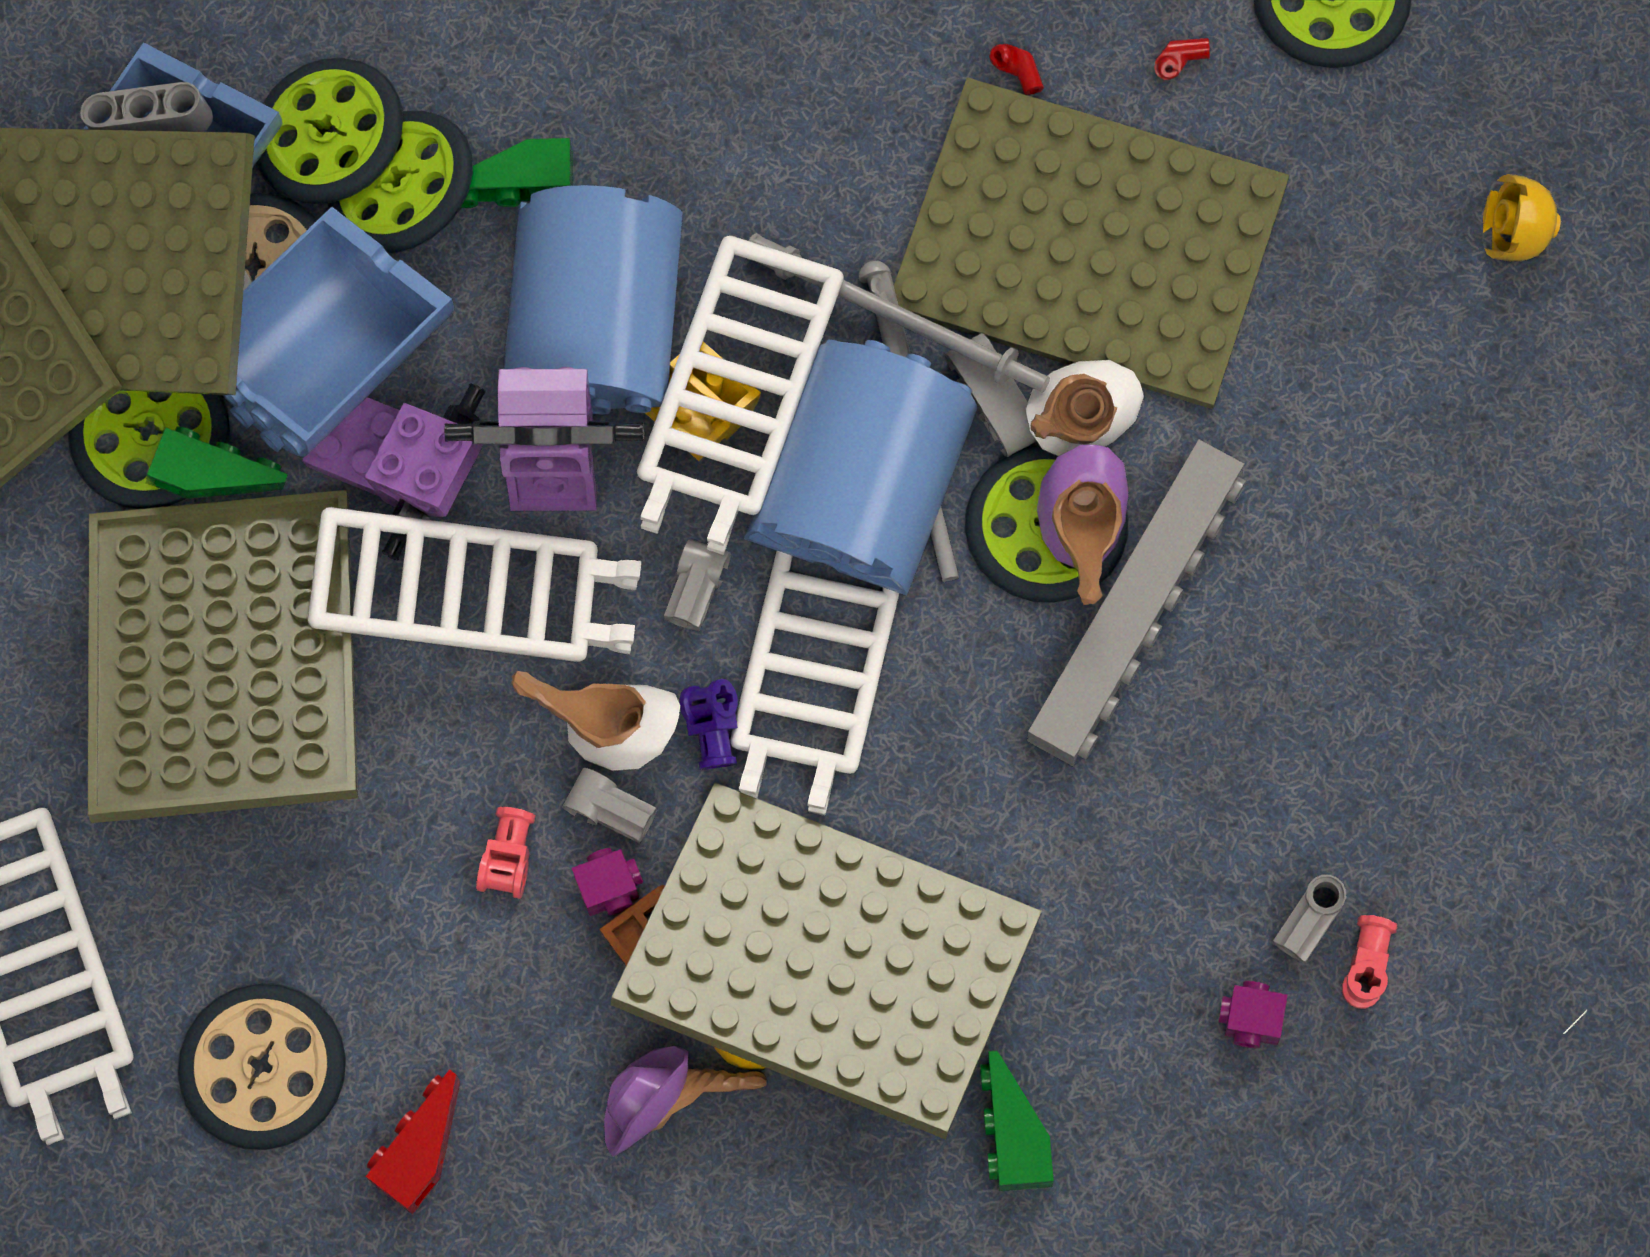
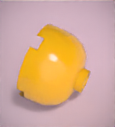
(1524, 212)

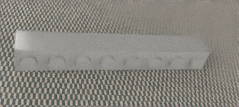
(1136, 603)

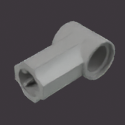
(698, 577)
(606, 804)
(1309, 921)

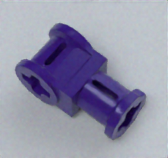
(711, 721)

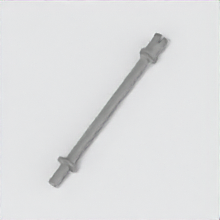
(1004, 365)

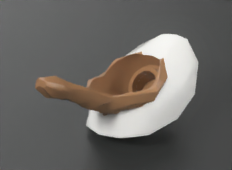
(1081, 392)
(604, 721)

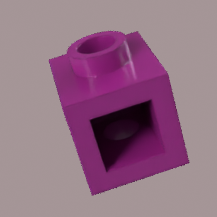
(607, 881)
(1253, 1014)

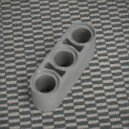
(163, 101)
(1001, 405)

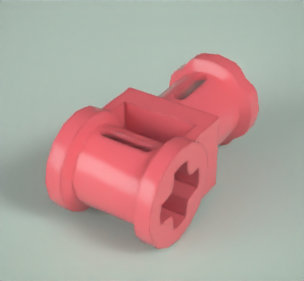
(506, 859)
(1369, 961)

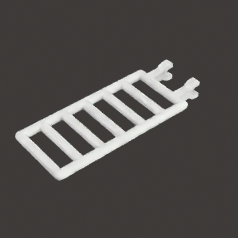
(690, 358)
(584, 634)
(760, 659)
(94, 976)

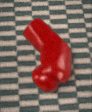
(1177, 54)
(1017, 63)

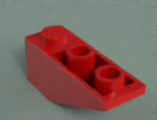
(417, 1154)

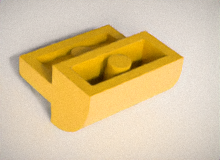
(716, 388)

